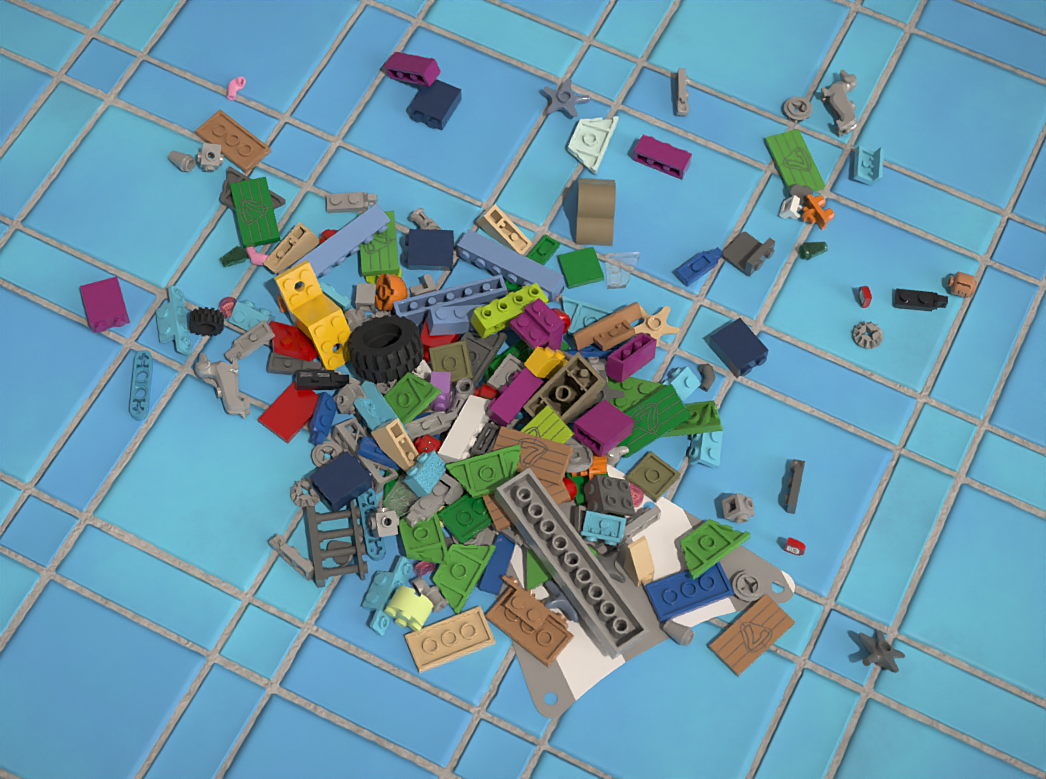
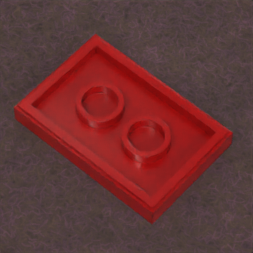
(290, 412)

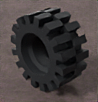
(206, 321)

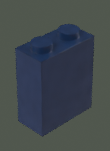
(435, 104)
(429, 249)
(738, 348)
(341, 481)

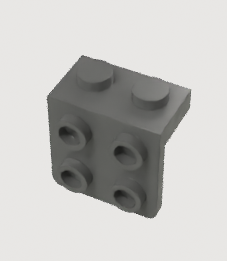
(748, 253)
(609, 495)

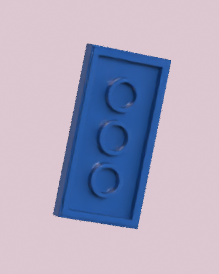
(681, 594)

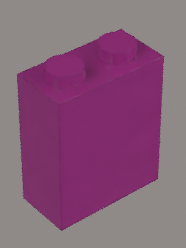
(105, 304)
(603, 428)

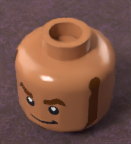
(962, 284)

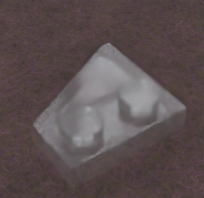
(620, 268)
(400, 497)

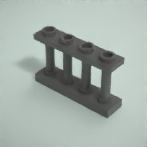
(320, 555)

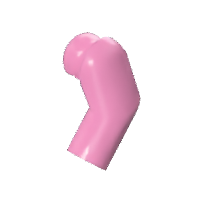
(234, 86)
(256, 258)

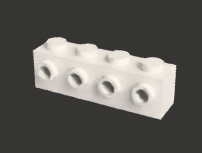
(465, 430)

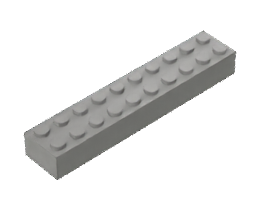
(571, 563)

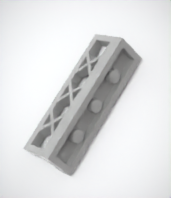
(347, 443)

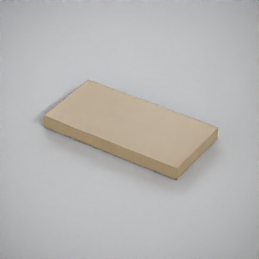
(450, 639)

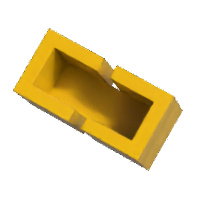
(545, 362)

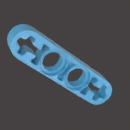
(141, 385)
(370, 540)

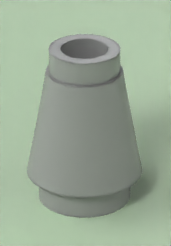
(182, 161)
(679, 632)

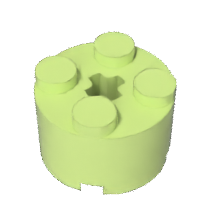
(409, 608)

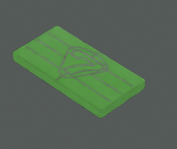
(794, 160)
(381, 253)

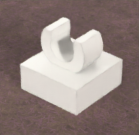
(790, 207)
(423, 371)

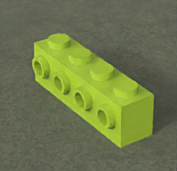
(500, 312)

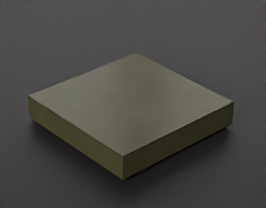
(452, 359)
(653, 476)

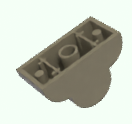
(595, 211)
(569, 391)

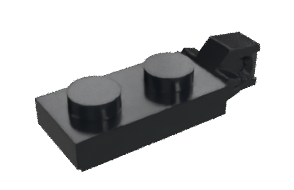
(919, 300)
(320, 380)

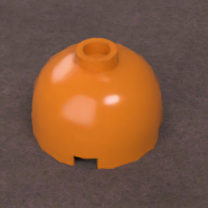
(390, 289)

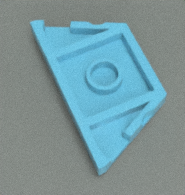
(583, 314)

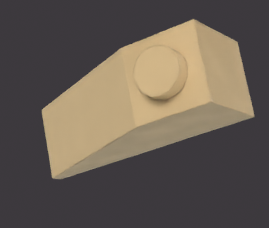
(502, 229)
(292, 248)
(396, 443)
(639, 562)

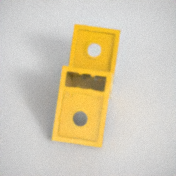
(315, 314)

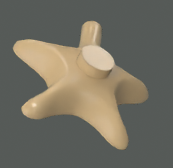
(656, 324)

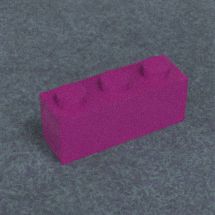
(412, 68)
(662, 157)
(631, 357)
(514, 397)

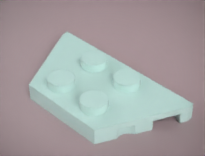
(592, 140)

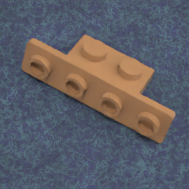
(609, 330)
(528, 608)

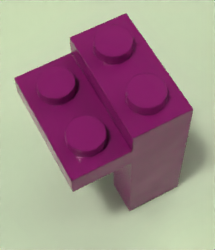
(539, 326)

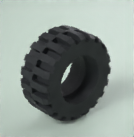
(385, 348)

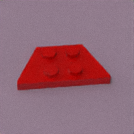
(292, 342)

